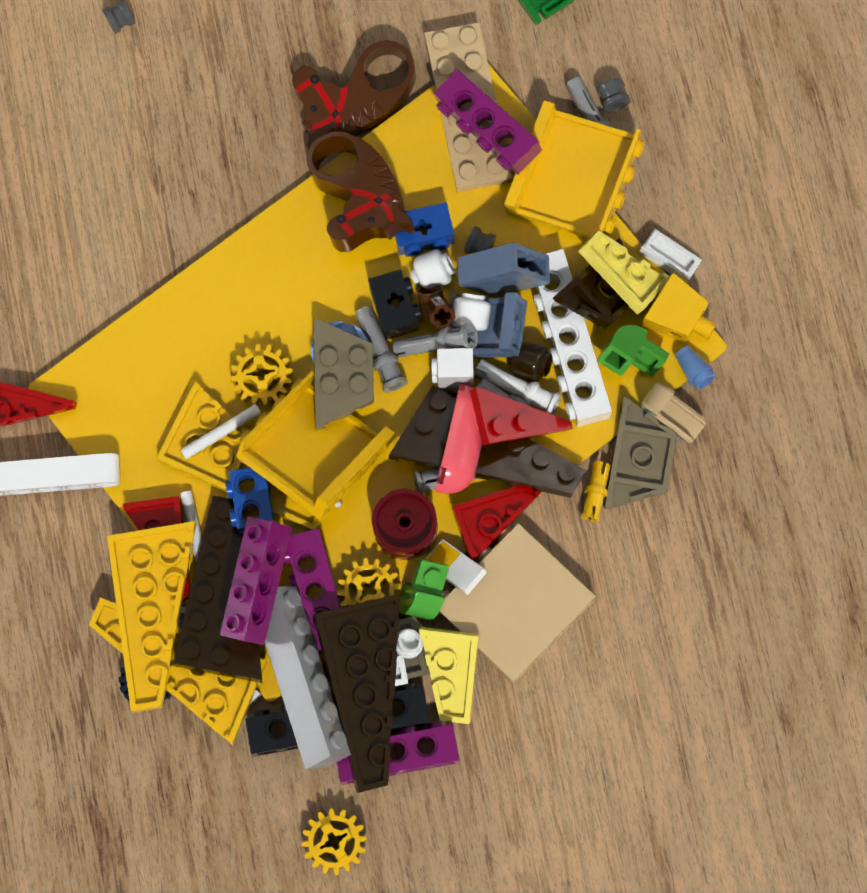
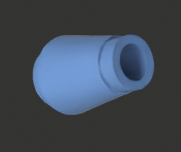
(695, 368)

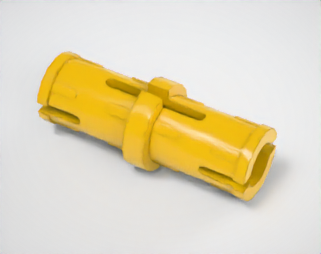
(596, 491)

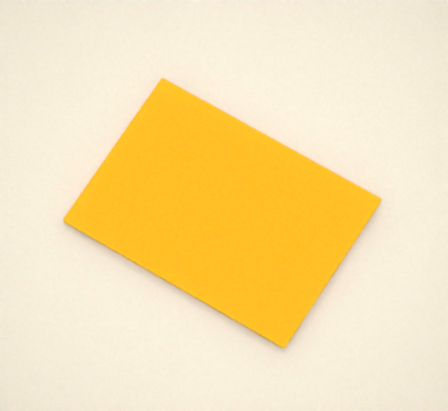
(270, 287)

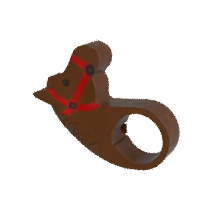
(356, 105)
(371, 192)

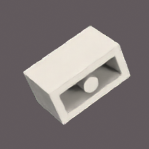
(453, 368)

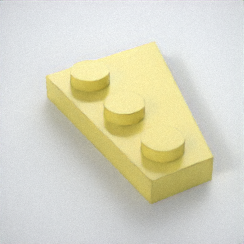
(626, 275)
(452, 671)

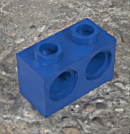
(257, 499)

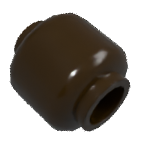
(532, 362)

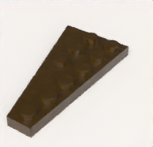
(511, 461)
(200, 640)
(361, 670)

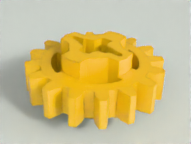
(250, 376)
(359, 582)
(328, 829)

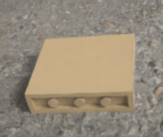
(518, 603)

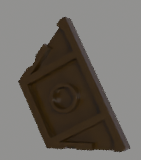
(592, 297)

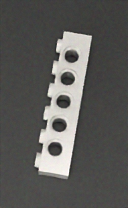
(582, 410)

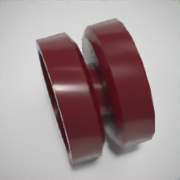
(405, 506)

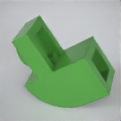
(631, 347)
(424, 595)

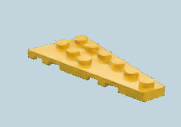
(212, 465)
(149, 590)
(211, 697)

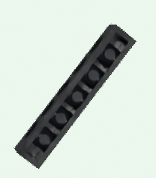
(260, 724)

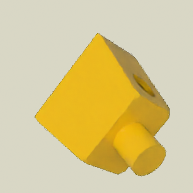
(679, 312)

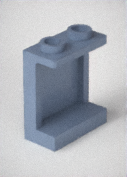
(505, 327)

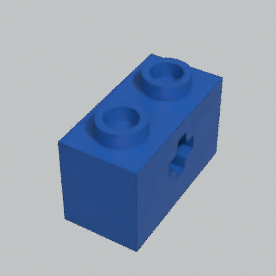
(437, 225)

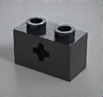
(385, 290)

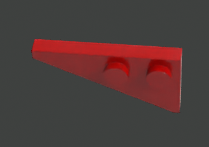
(23, 404)
(509, 420)
(155, 514)
(487, 517)

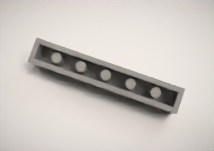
(304, 683)

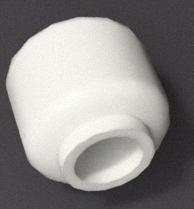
(432, 269)
(473, 310)

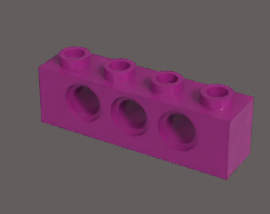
(461, 90)
(310, 545)
(255, 580)
(443, 754)

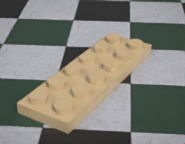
(464, 50)

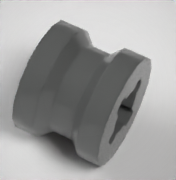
(118, 16)
(613, 95)
(479, 241)

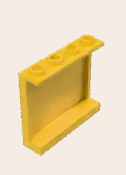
(576, 175)
(307, 462)

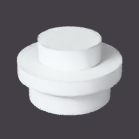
(409, 643)

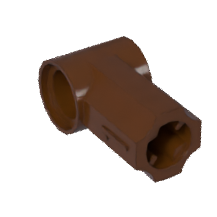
(435, 307)

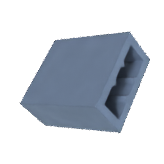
(503, 270)

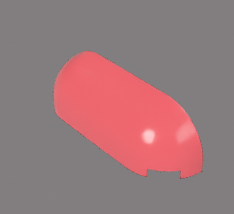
(461, 447)

